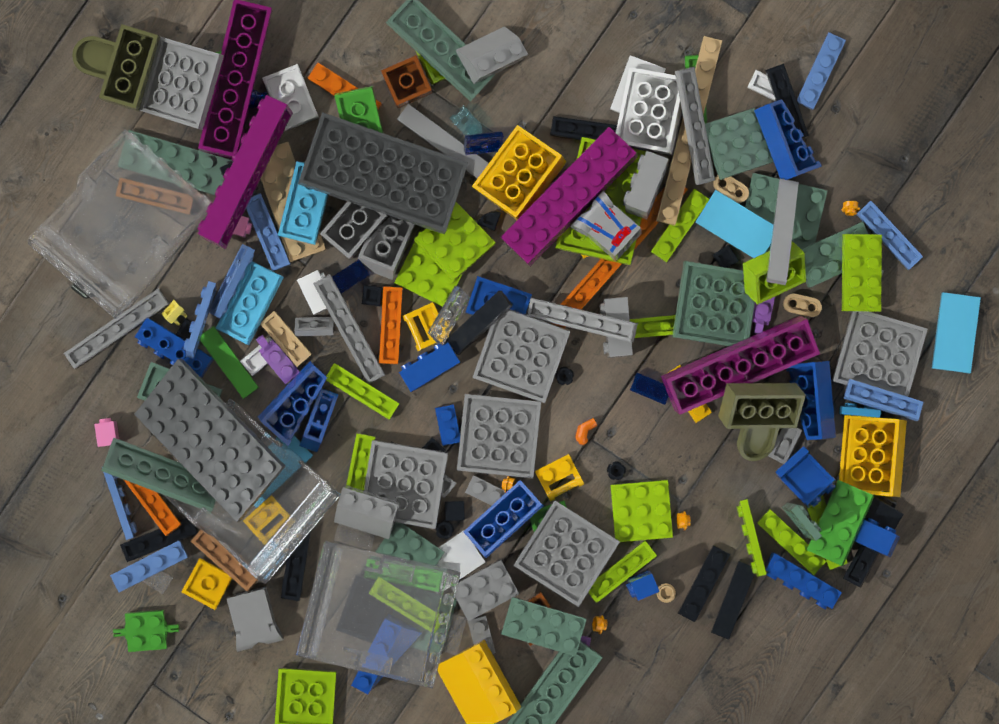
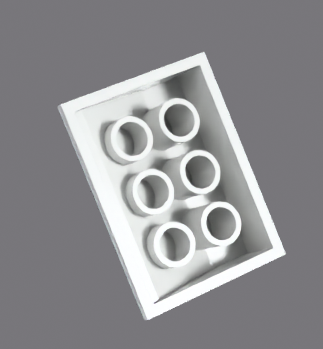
(650, 111)

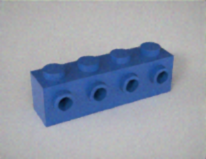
(170, 345)
(807, 584)

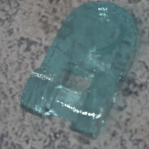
(471, 127)

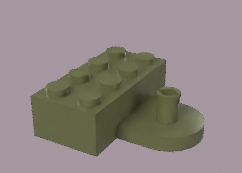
(120, 64)
(759, 414)

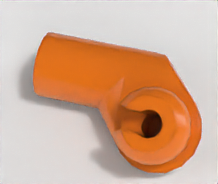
(582, 431)

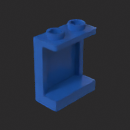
(806, 478)

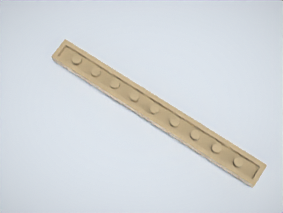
(681, 158)

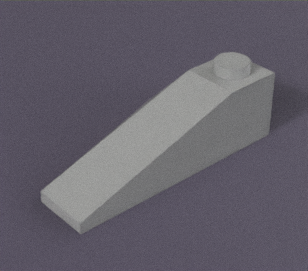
(386, 247)

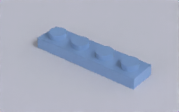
(820, 71)
(267, 233)
(891, 236)
(228, 287)
(202, 311)
(883, 400)
(123, 510)
(149, 566)

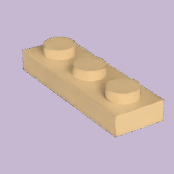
(286, 338)

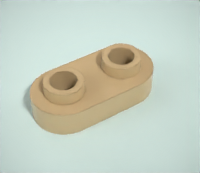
(731, 187)
(802, 304)

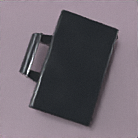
(884, 513)

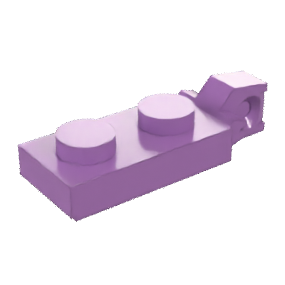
(762, 314)
(277, 359)

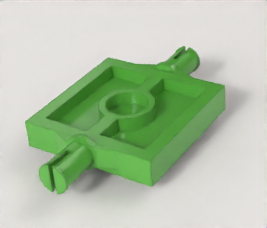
(146, 630)

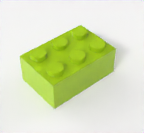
(756, 274)

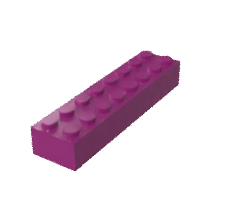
(236, 78)
(245, 171)
(569, 196)
(740, 363)

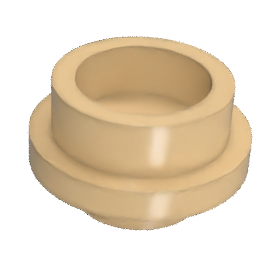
(667, 593)

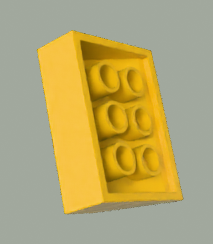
(519, 173)
(873, 454)
(478, 685)

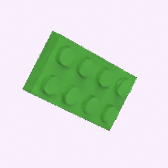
(841, 522)

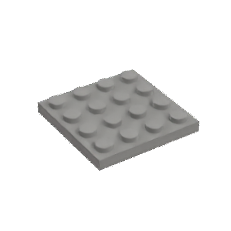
(181, 83)
(880, 352)
(522, 355)
(499, 436)
(409, 477)
(566, 553)

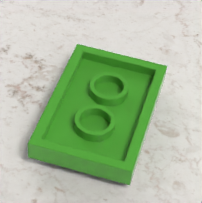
(359, 108)

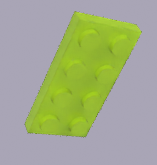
(861, 272)

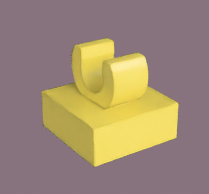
(172, 312)

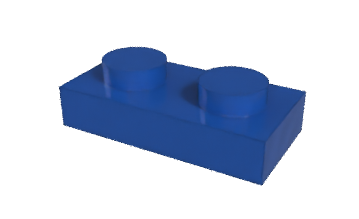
(448, 424)

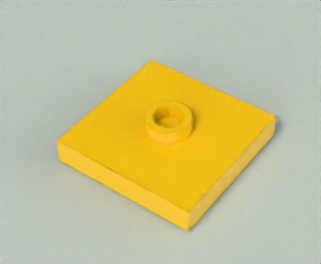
(207, 584)

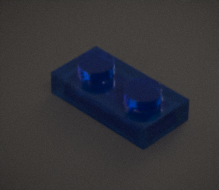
(483, 143)
(350, 276)
(649, 388)

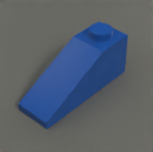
(318, 420)

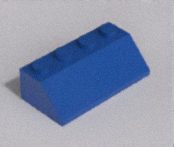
(503, 518)

